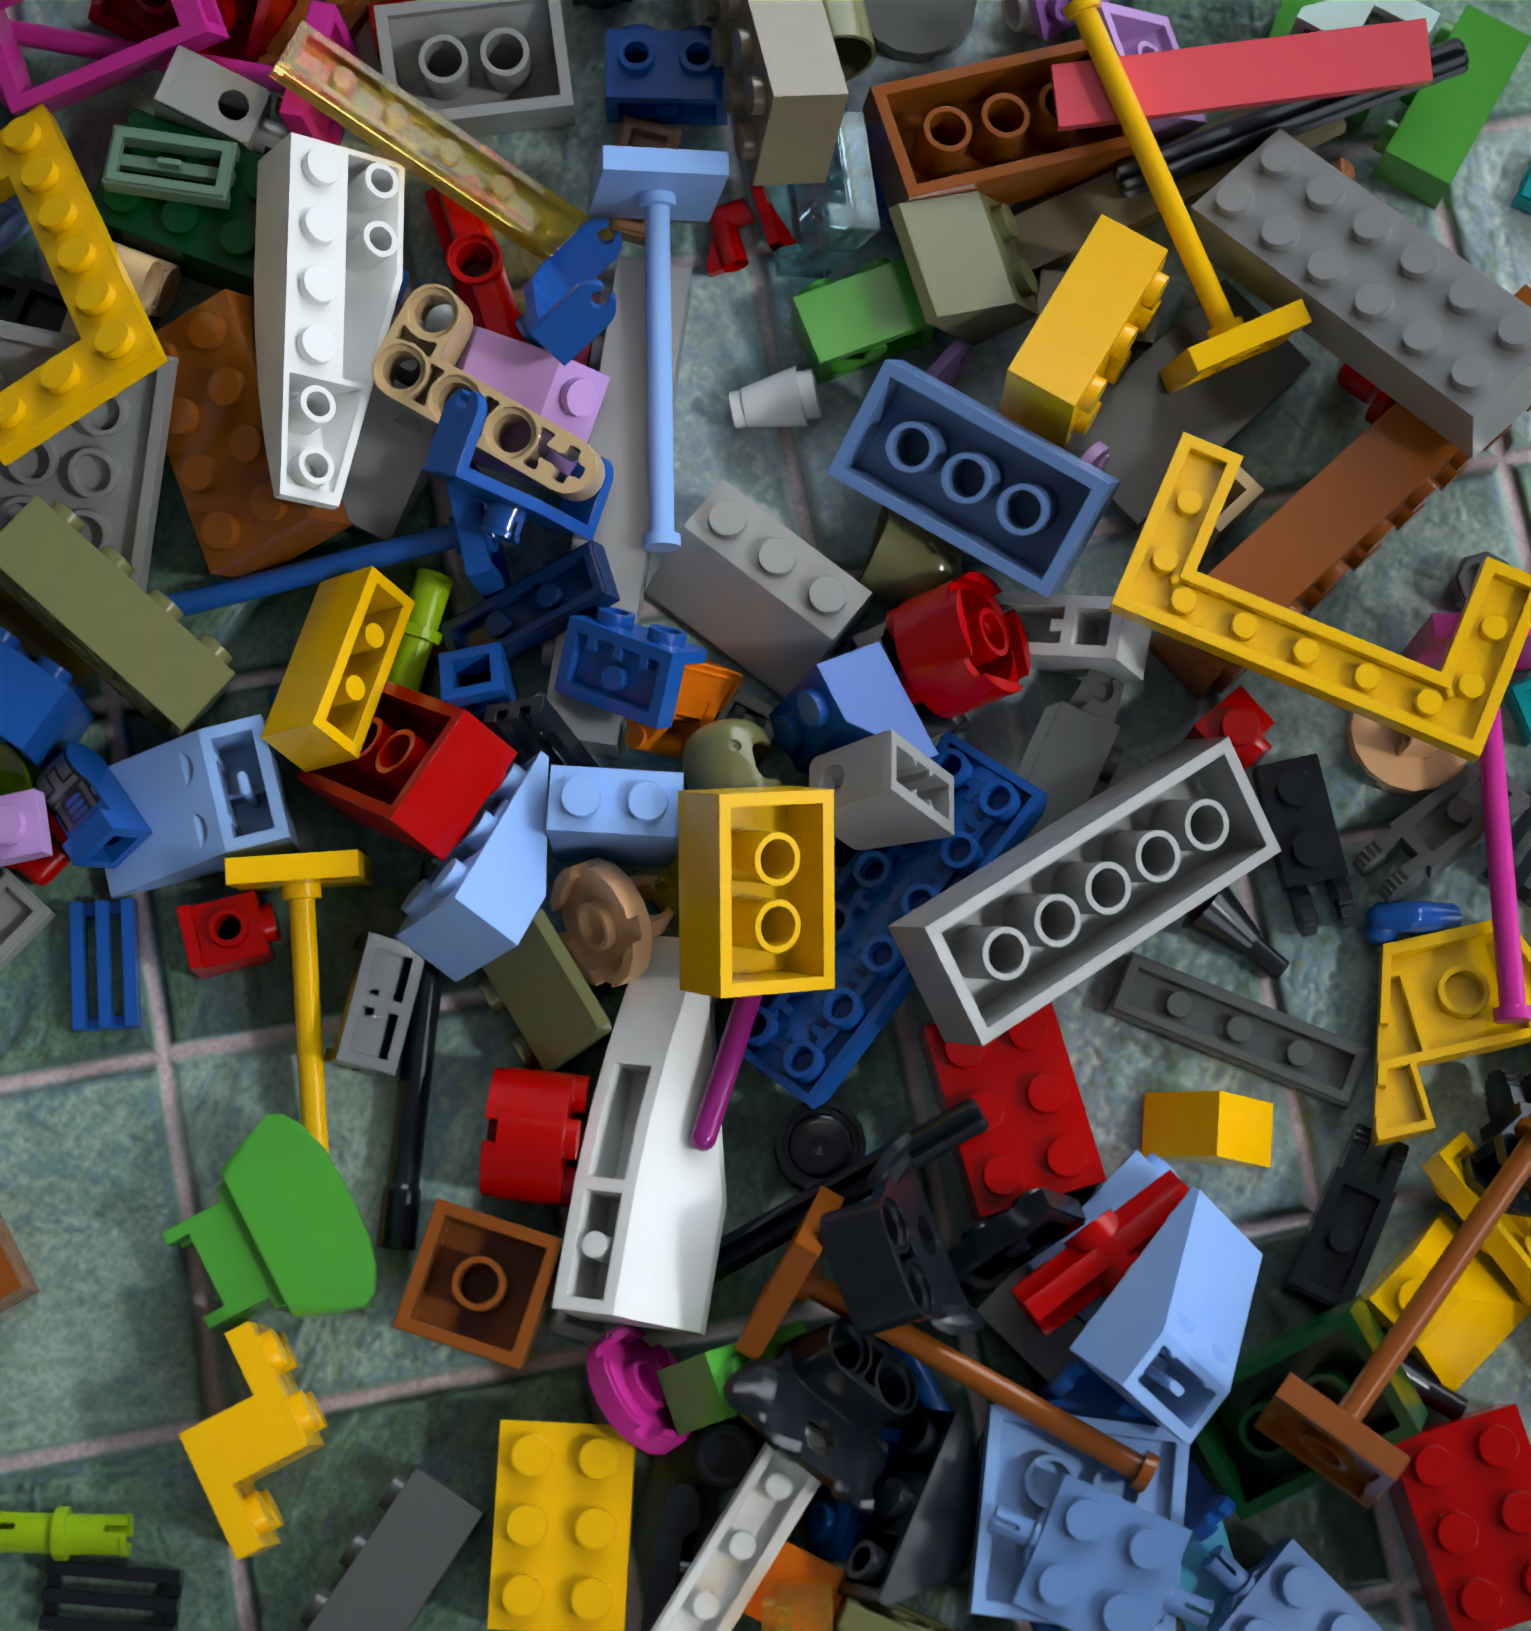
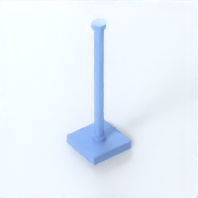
(658, 188)

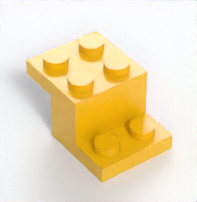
(254, 1439)

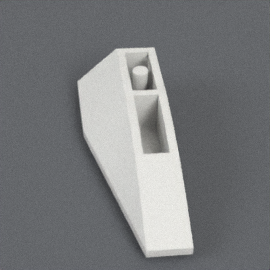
(321, 305)
(642, 1197)

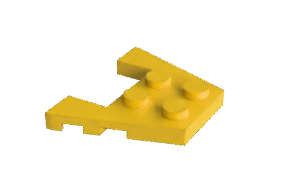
(1434, 1010)

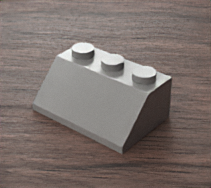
(480, 61)
(757, 591)

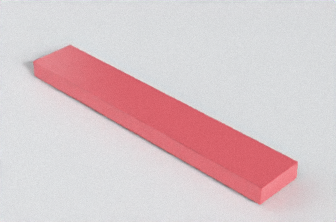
(1250, 73)

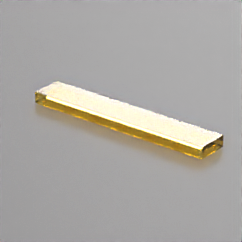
(425, 143)

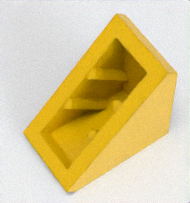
(1207, 1128)

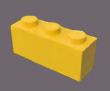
(338, 670)

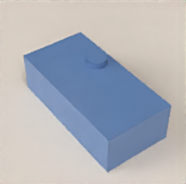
(973, 477)

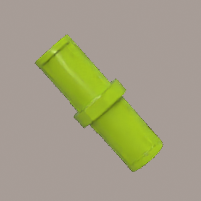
(421, 633)
(66, 1533)

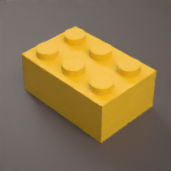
(1085, 333)
(756, 890)
(561, 1528)

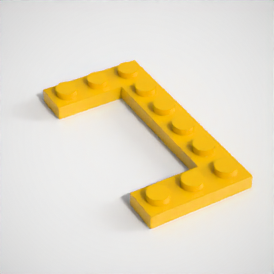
(113, 326)
(1438, 707)

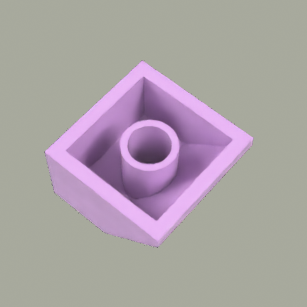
(538, 381)

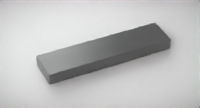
(1238, 1030)

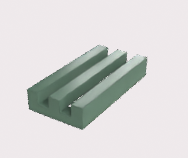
(167, 189)

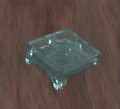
(832, 216)

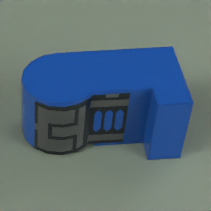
(91, 808)

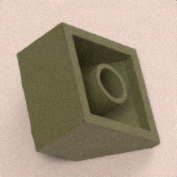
(966, 264)
(546, 1000)

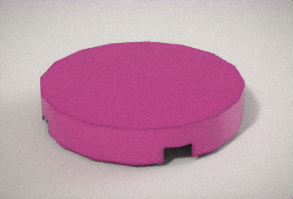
(629, 1390)

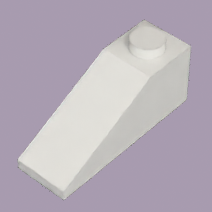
(1079, 635)

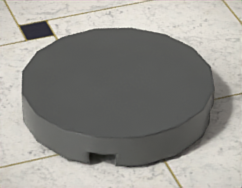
(919, 28)

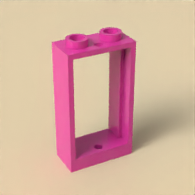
(198, 29)

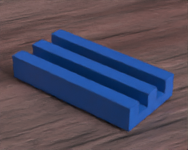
(79, 964)

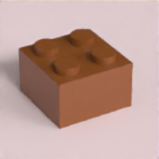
(480, 1284)

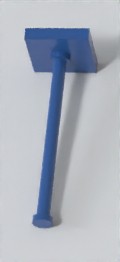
(481, 554)

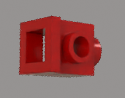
(1242, 722)
(214, 956)

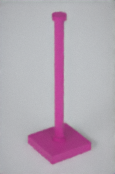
(296, 113)
(1429, 649)

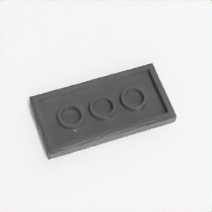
(1146, 422)

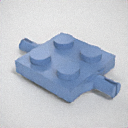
(1099, 1562)
(1283, 1594)

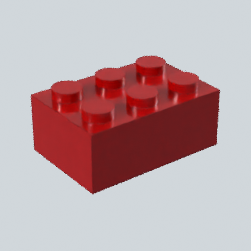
(417, 772)
(1032, 1110)
(1469, 1518)

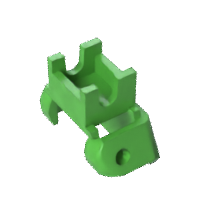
(282, 1231)

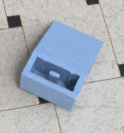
(205, 802)
(489, 883)
(1177, 1319)

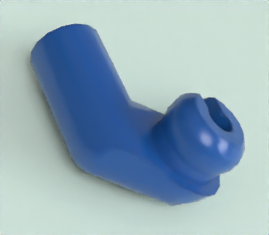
(1424, 917)

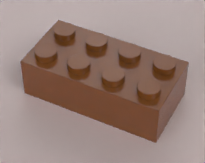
(984, 132)
(221, 447)

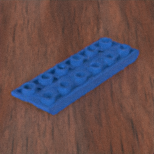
(819, 1035)

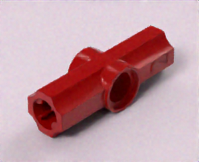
(467, 242)
(1096, 1256)

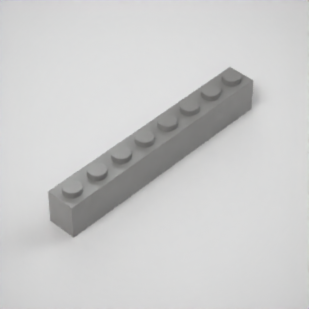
(622, 438)

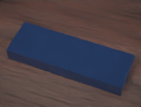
(536, 605)

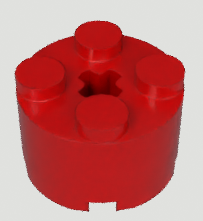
(959, 646)
(533, 1135)

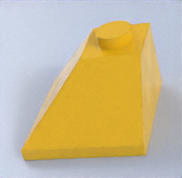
(1470, 1320)

